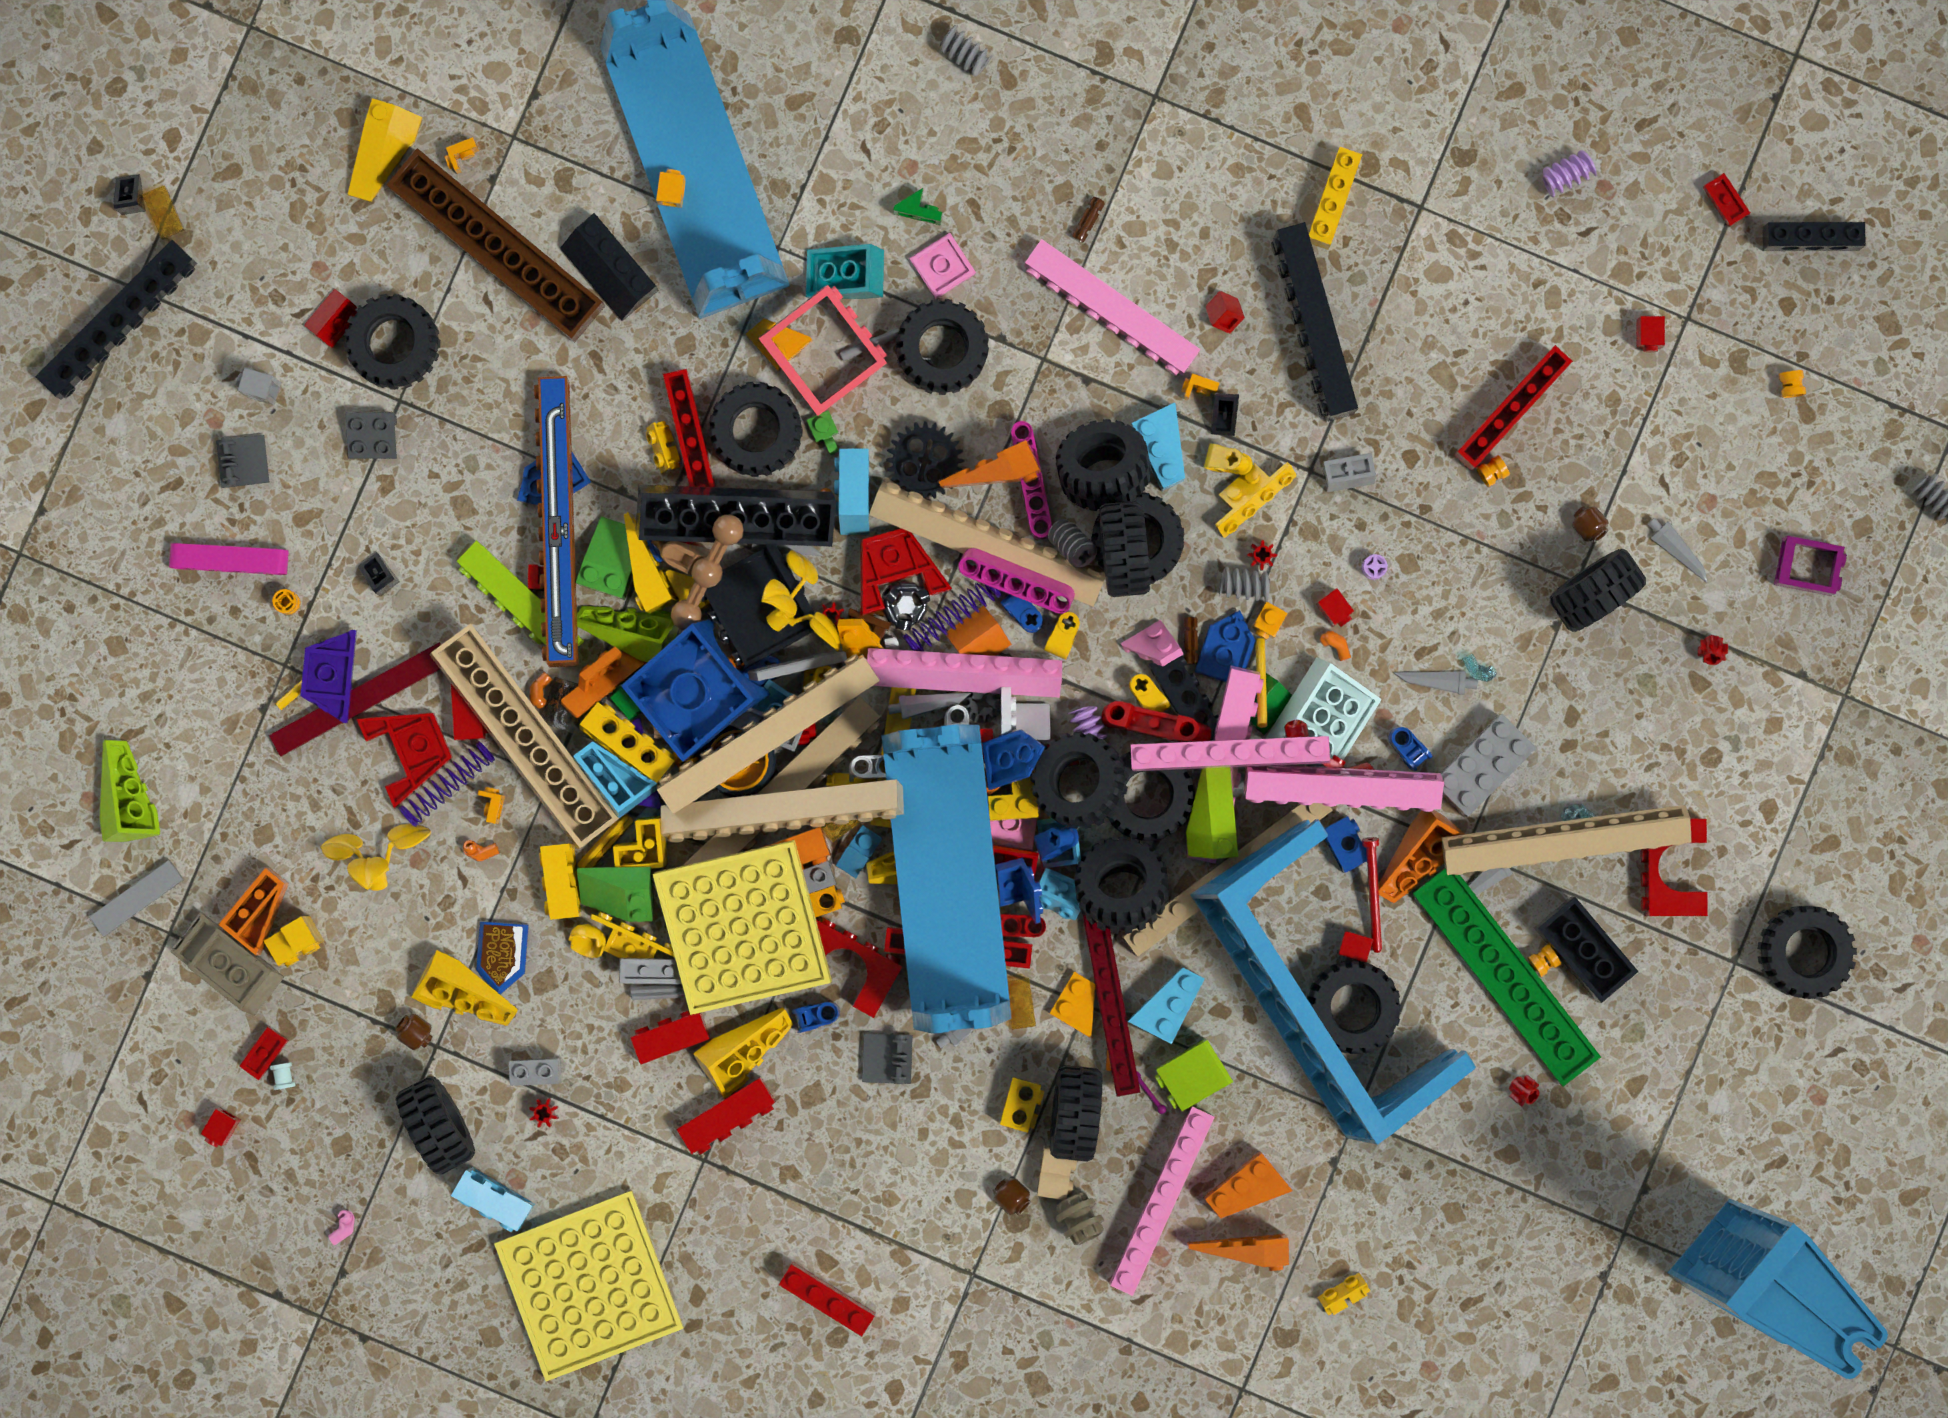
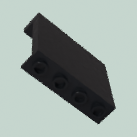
(742, 616)

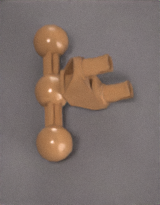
(701, 564)

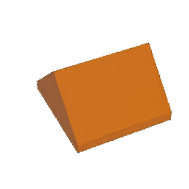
(979, 635)

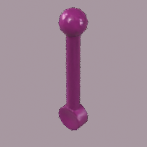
(1161, 1109)

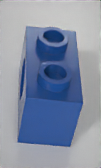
(1336, 832)

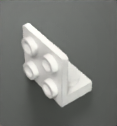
(1028, 717)

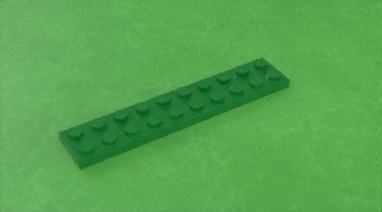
(1507, 976)

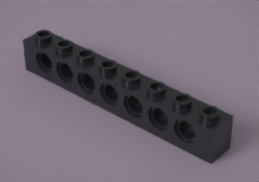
(51, 374)

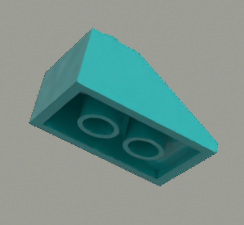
(853, 270)

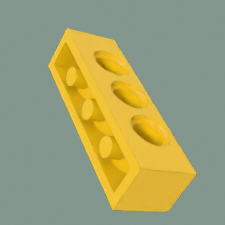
(1334, 197)
(604, 714)

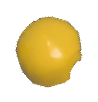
(587, 940)

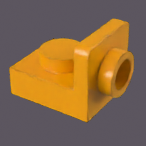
(463, 150)
(1203, 385)
(1269, 621)
(493, 808)

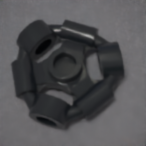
(905, 604)

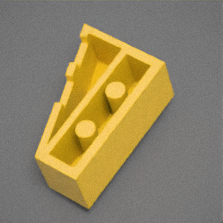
(560, 881)

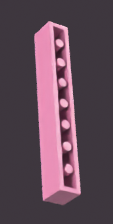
(1112, 308)
(966, 672)
(1235, 715)
(1230, 753)
(1344, 786)
(1161, 1200)

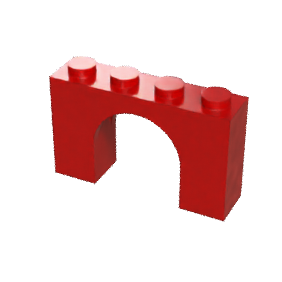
(1661, 899)
(880, 969)

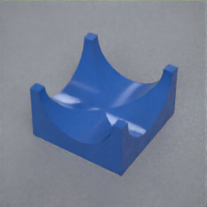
(692, 691)

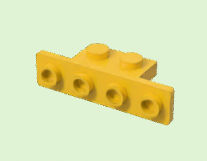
(1250, 493)
(628, 944)

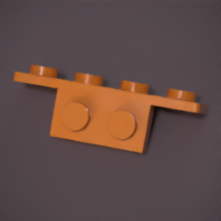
(600, 679)

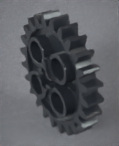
(903, 454)

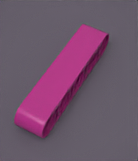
(1036, 491)
(228, 559)
(1004, 582)

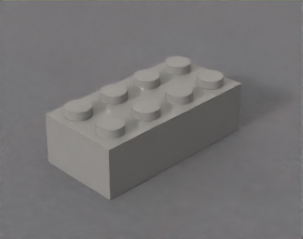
(1484, 765)

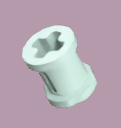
(282, 1076)

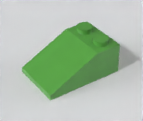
(607, 560)
(618, 891)

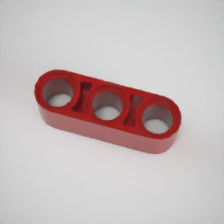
(1022, 929)

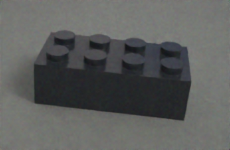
(1586, 949)

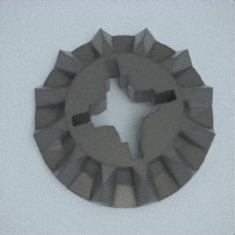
(986, 714)

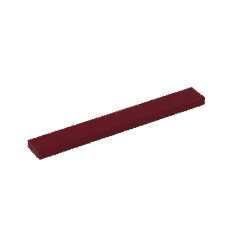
(362, 699)
(1112, 1009)

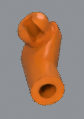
(1337, 641)
(536, 690)
(478, 852)

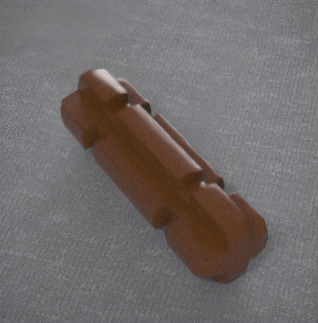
(1088, 219)
(1191, 640)

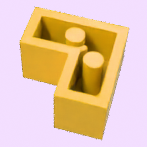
(1016, 806)
(648, 850)
(294, 940)

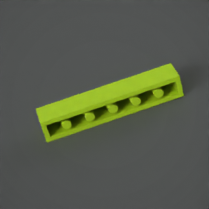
(506, 588)

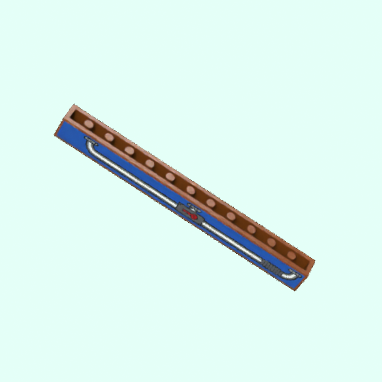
(557, 522)

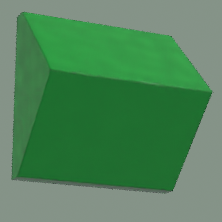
(1277, 699)

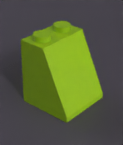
(1192, 1075)

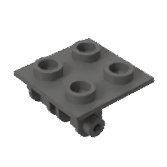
(371, 435)
(242, 461)
(887, 1058)

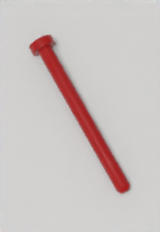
(1371, 844)

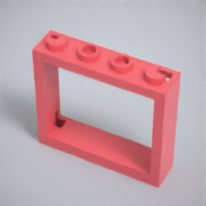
(850, 316)

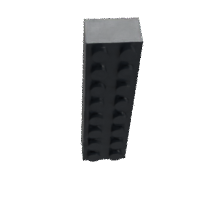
(1315, 322)
(766, 514)

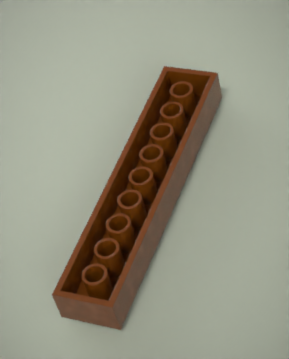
(495, 245)

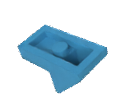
(859, 851)

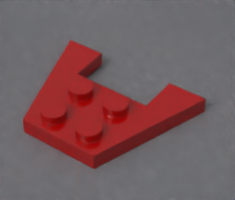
(891, 559)
(418, 745)

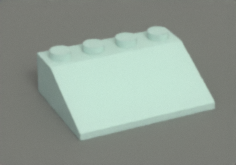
(1330, 706)

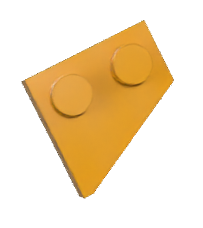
(787, 340)
(857, 637)
(1076, 1004)

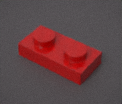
(1726, 200)
(263, 1053)

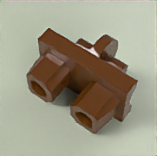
(879, 626)

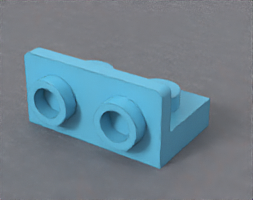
(1059, 894)

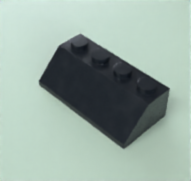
(608, 267)

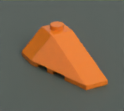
(1011, 465)
(1417, 854)
(1262, 1250)

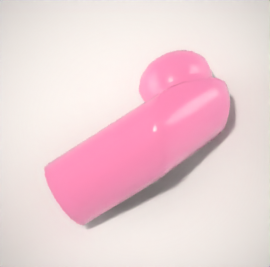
(346, 1227)

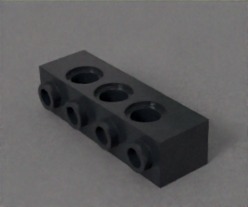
(1813, 236)
(1174, 691)

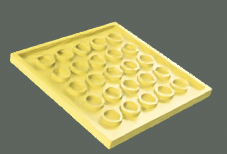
(742, 927)
(589, 1285)

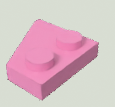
(1154, 644)

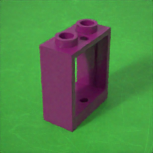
(1785, 563)

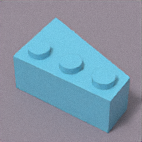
(1163, 445)
(852, 491)
(615, 781)
(1168, 1006)
(492, 1199)

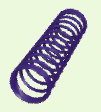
(914, 646)
(488, 757)

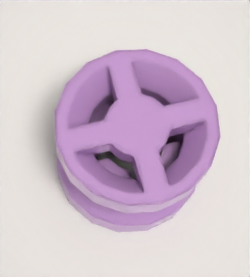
(1377, 564)

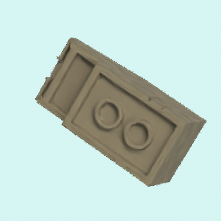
(227, 965)

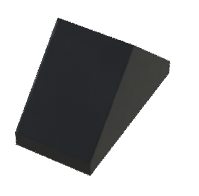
(128, 195)
(1224, 414)
(378, 574)

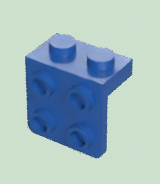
(1017, 884)

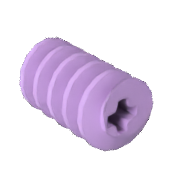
(1567, 171)
(1087, 721)

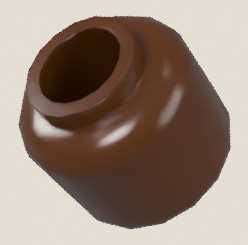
(1590, 524)
(413, 1031)
(1012, 1196)

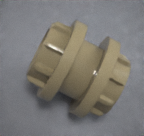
(1079, 1218)

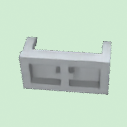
(1349, 472)

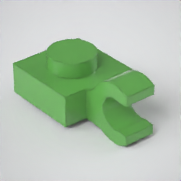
(823, 429)

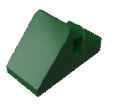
(911, 209)

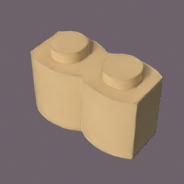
(1055, 1176)

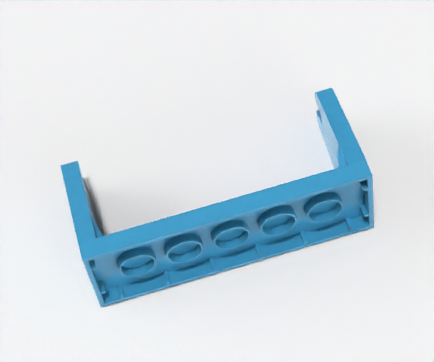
(685, 128)
(947, 879)
(1226, 910)
(1779, 1285)

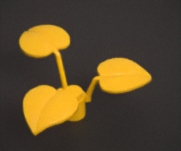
(779, 596)
(371, 872)

